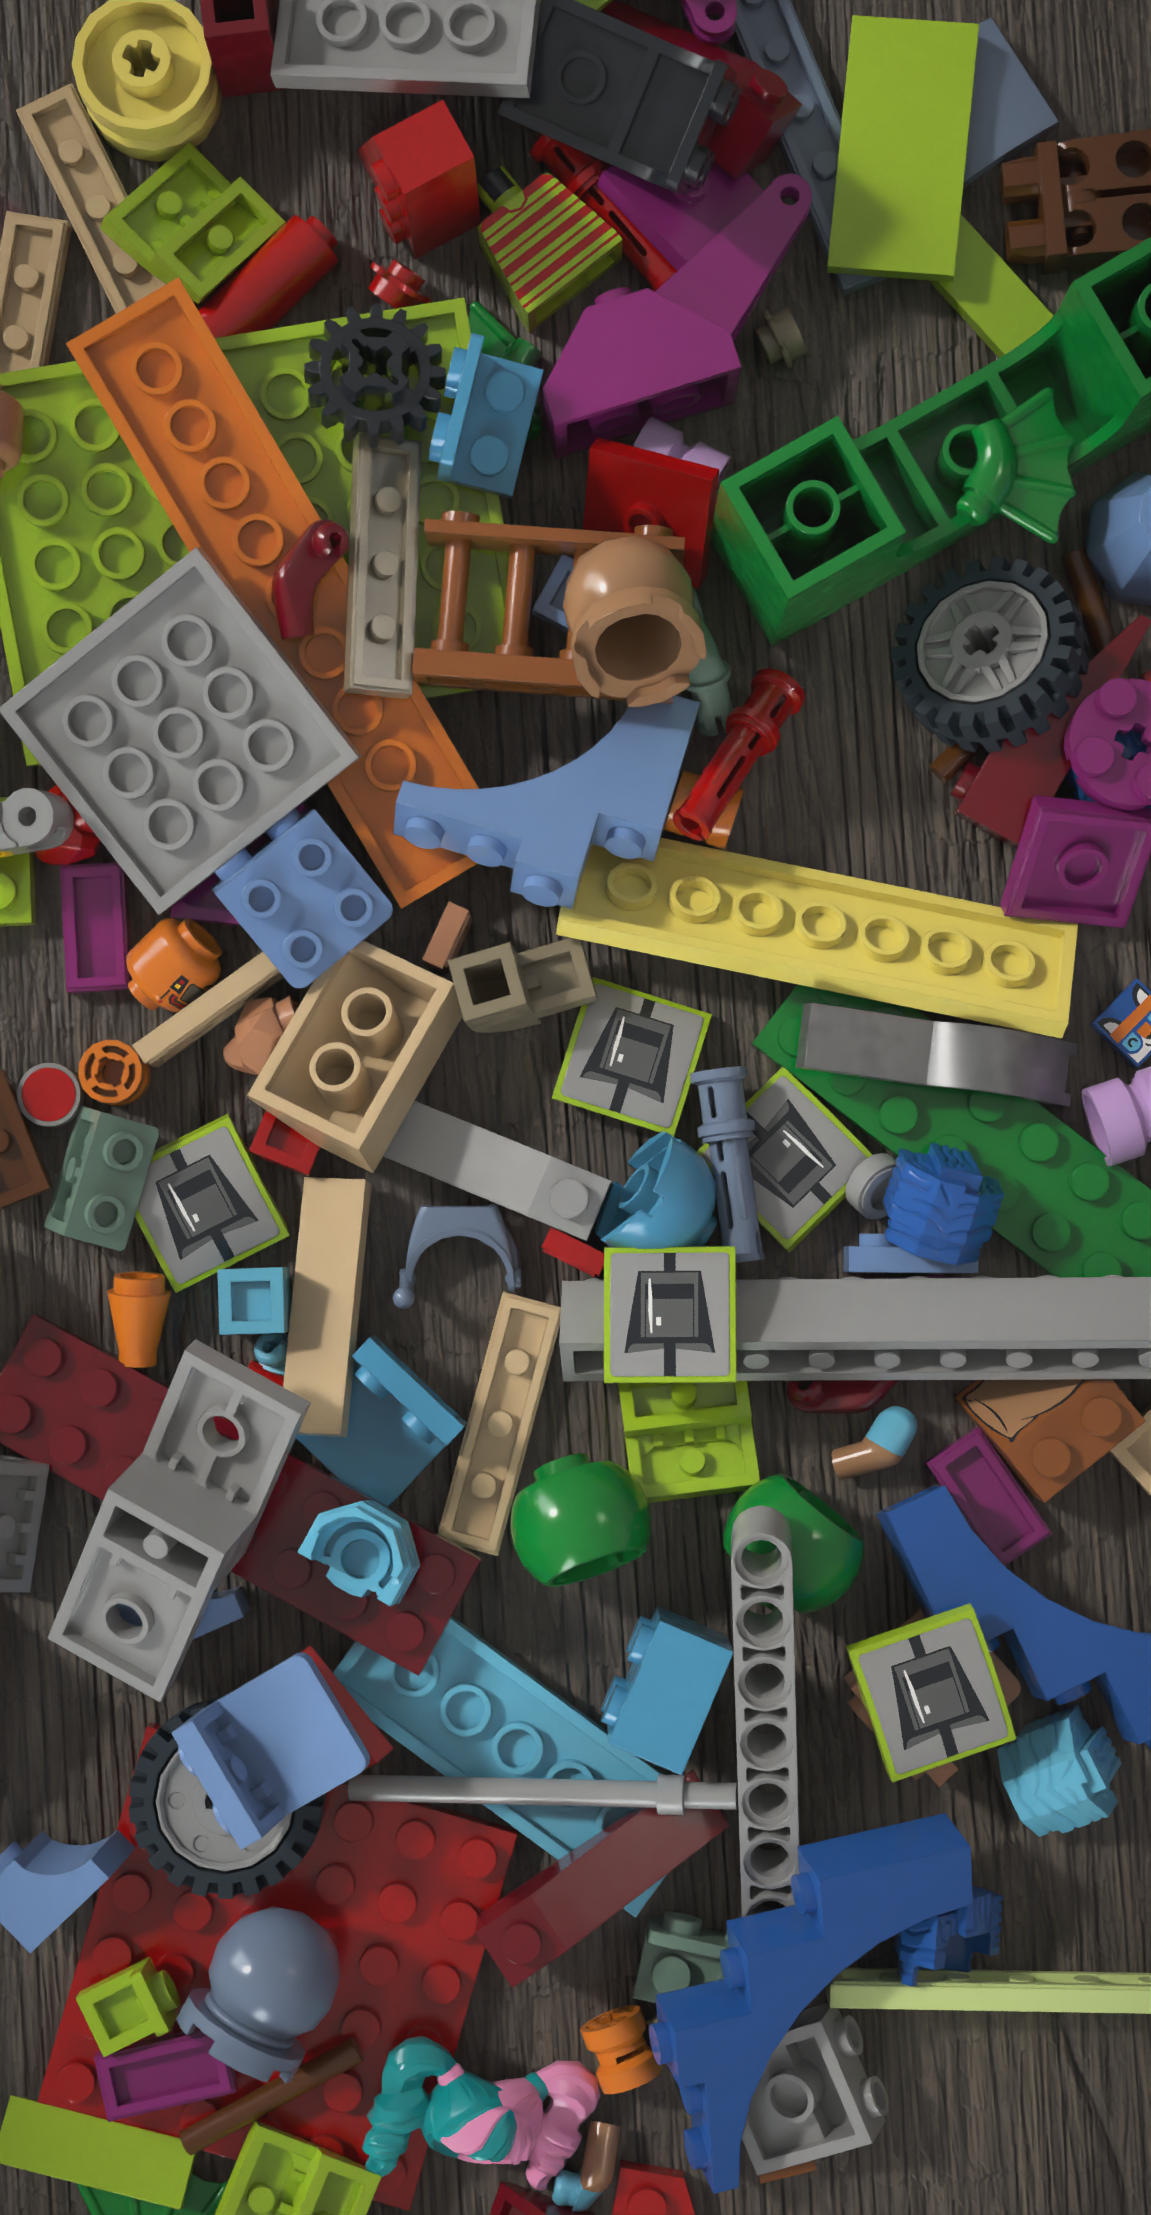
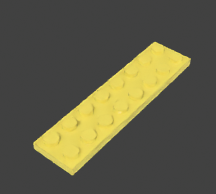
(829, 933)

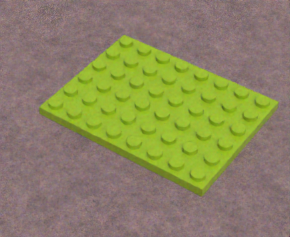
(92, 535)

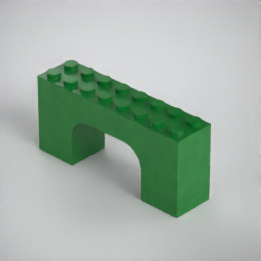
(851, 514)

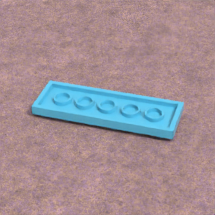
(492, 1718)

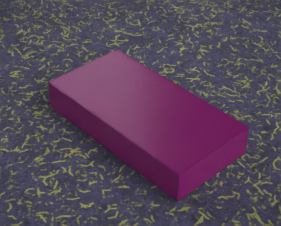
(95, 927)
(988, 1496)
(161, 2074)

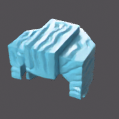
(365, 1549)
(1059, 1773)

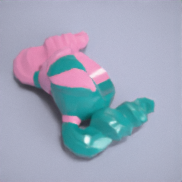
(478, 2117)

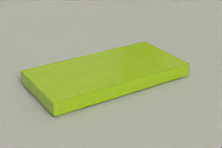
(903, 148)

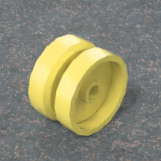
(146, 77)

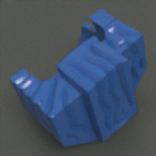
(941, 1205)
(951, 1938)

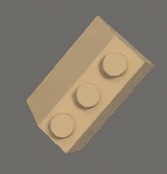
(358, 1053)

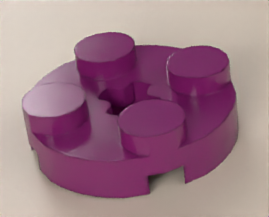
(1096, 755)

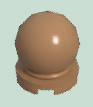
(632, 621)

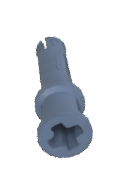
(726, 1132)

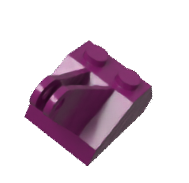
(671, 347)

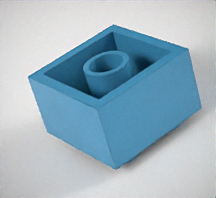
(667, 1689)

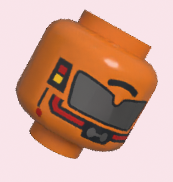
(173, 964)

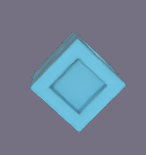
(254, 1300)

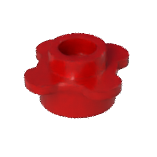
(398, 285)

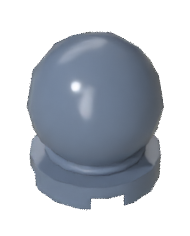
(268, 1985)

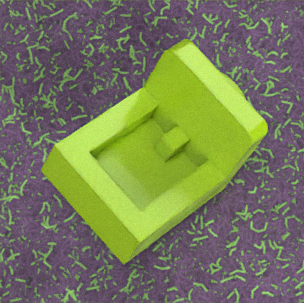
(130, 2006)

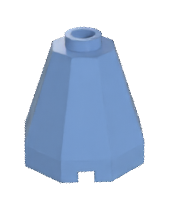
(1121, 539)

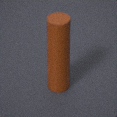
(788, 2172)

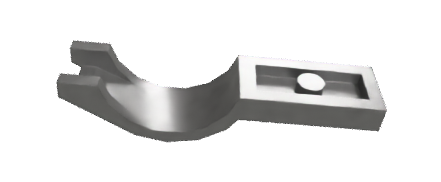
(934, 1053)

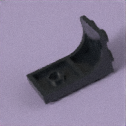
(625, 96)

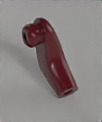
(300, 573)
(837, 1395)

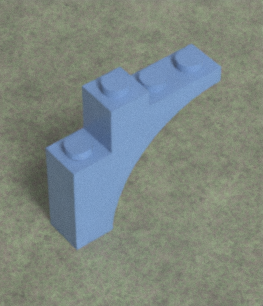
(547, 825)

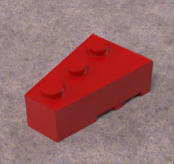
(423, 179)

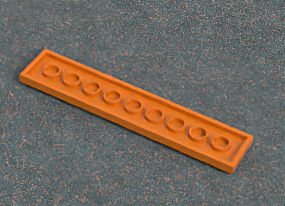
(246, 509)

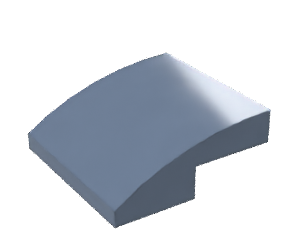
(1005, 106)

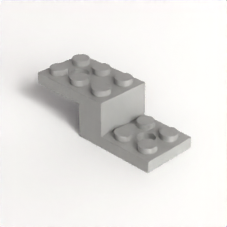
(178, 1520)

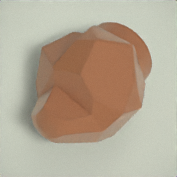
(258, 1032)

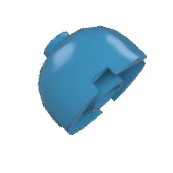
(663, 1201)

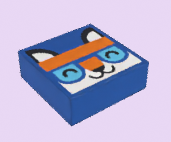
(1127, 1023)

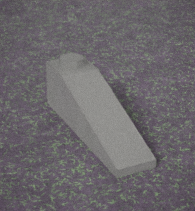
(499, 1169)

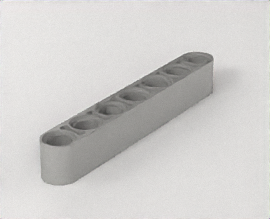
(765, 1700)

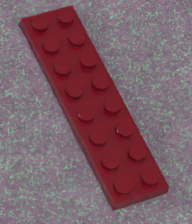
(92, 1420)

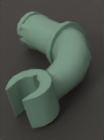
(709, 684)

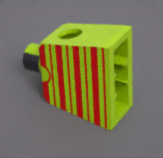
(542, 243)

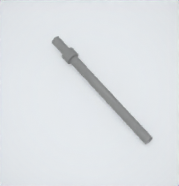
(668, 1794)

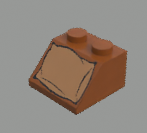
(1050, 1426)

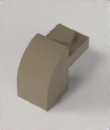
(515, 989)

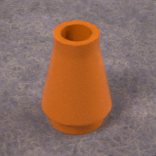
(138, 1315)

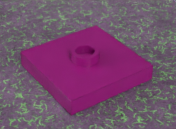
(676, 223)
(1078, 863)

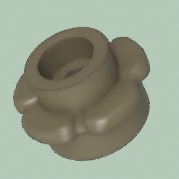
(780, 337)

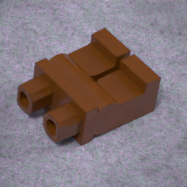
(1086, 200)

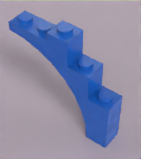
(1049, 1642)
(777, 1961)

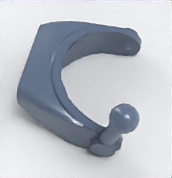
(449, 1221)

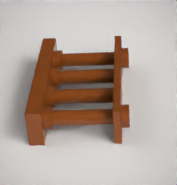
(513, 664)

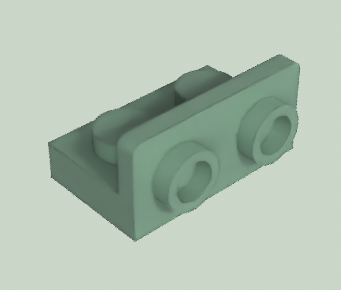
(101, 1179)
(677, 1955)

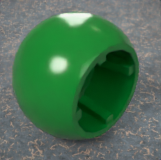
(579, 1520)
(824, 1544)

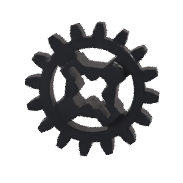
(374, 348)

